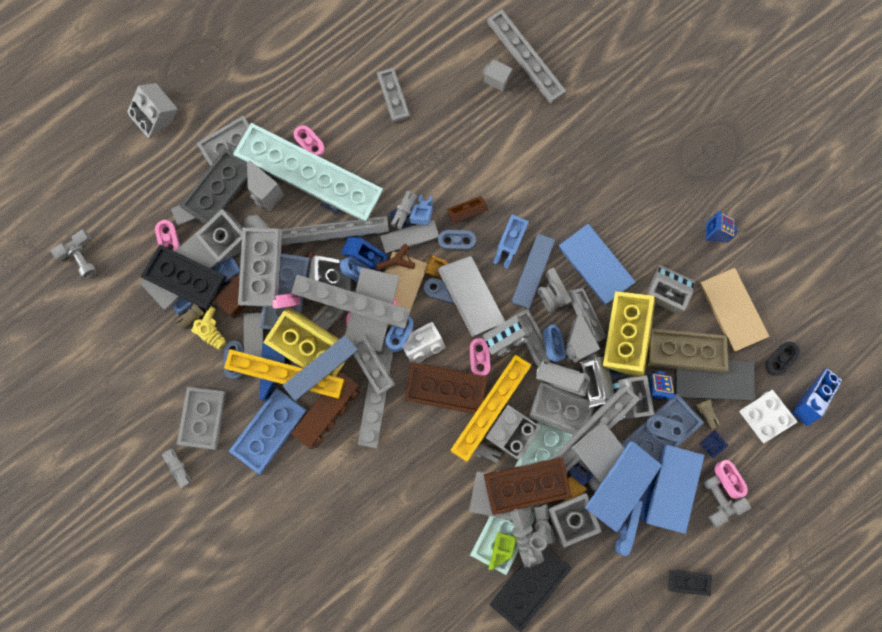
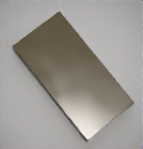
(688, 351)

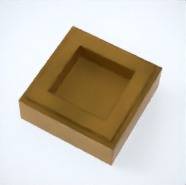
(433, 265)

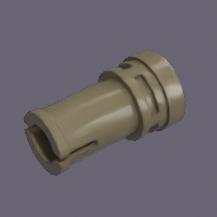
(193, 313)
(706, 409)

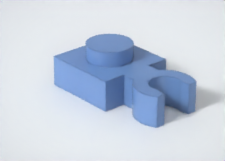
(422, 213)

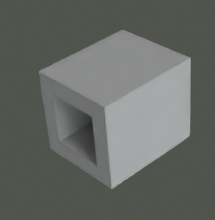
(497, 75)

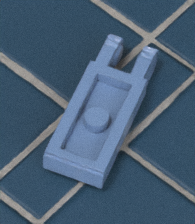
(511, 239)
(628, 531)

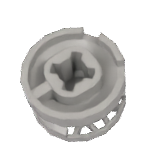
(551, 297)

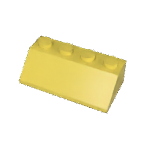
(629, 333)
(300, 338)

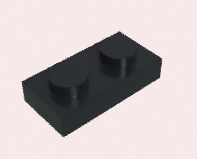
(689, 582)

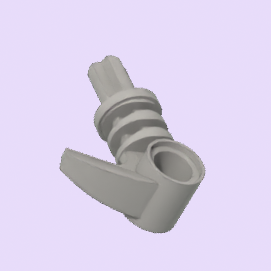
(523, 534)

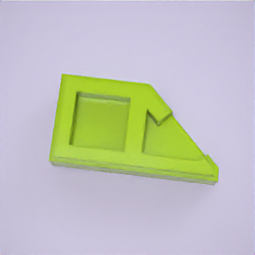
(502, 550)

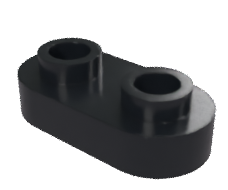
(781, 359)

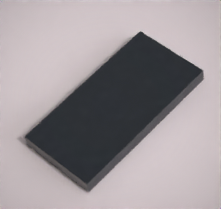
(183, 277)
(529, 589)

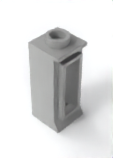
(563, 378)
(600, 386)

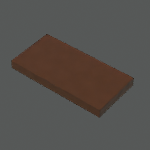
(445, 387)
(527, 485)

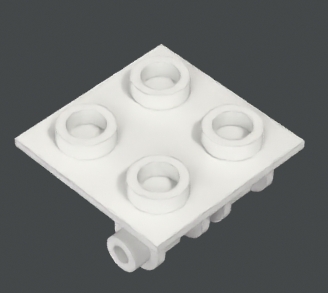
(768, 416)

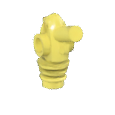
(207, 331)

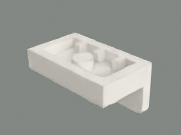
(423, 343)

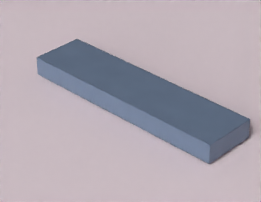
(533, 271)
(320, 368)

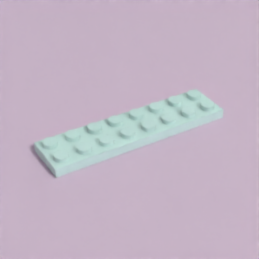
(308, 172)
(542, 447)

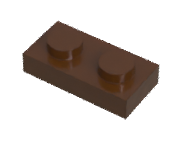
(467, 209)

